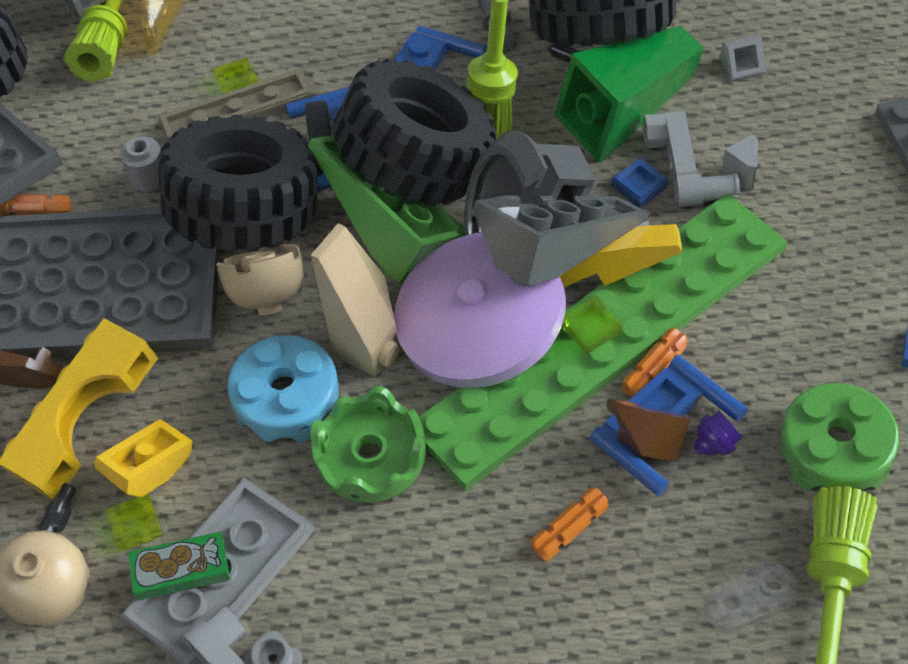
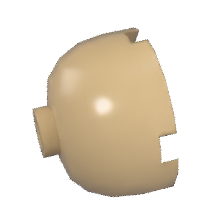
(262, 278)
(41, 578)

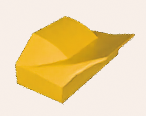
(145, 458)

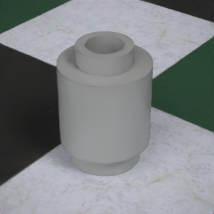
(141, 163)

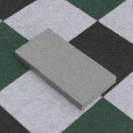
(258, 543)

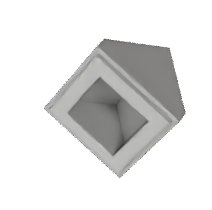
(743, 57)
(742, 159)

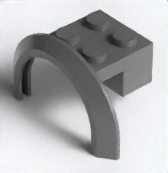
(528, 170)

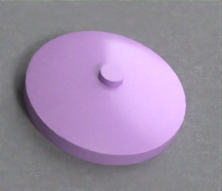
(470, 320)

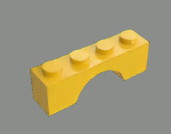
(106, 364)

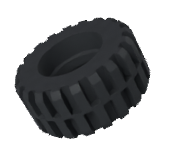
(599, 20)
(412, 131)
(237, 183)

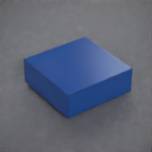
(639, 182)

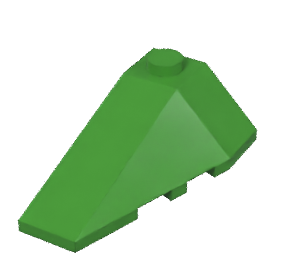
(391, 228)

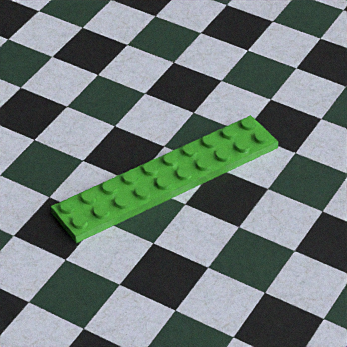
(487, 425)

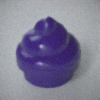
(716, 434)

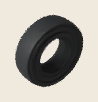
(317, 121)

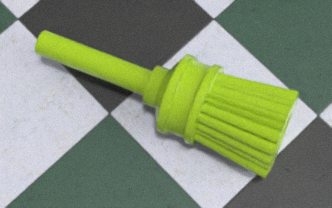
(96, 42)
(493, 75)
(839, 556)

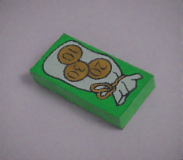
(178, 566)

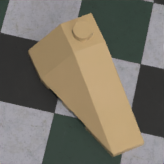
(355, 303)

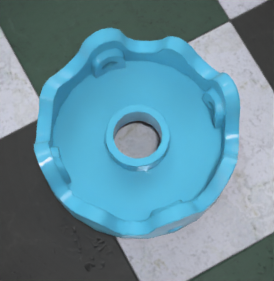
(286, 411)

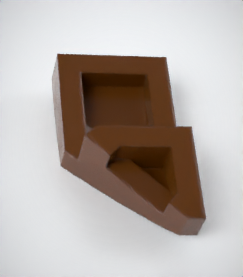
(28, 372)
(649, 431)

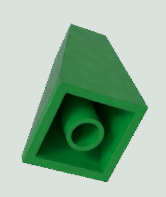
(621, 82)

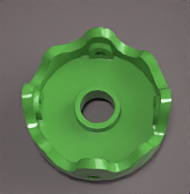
(363, 421)
(820, 459)

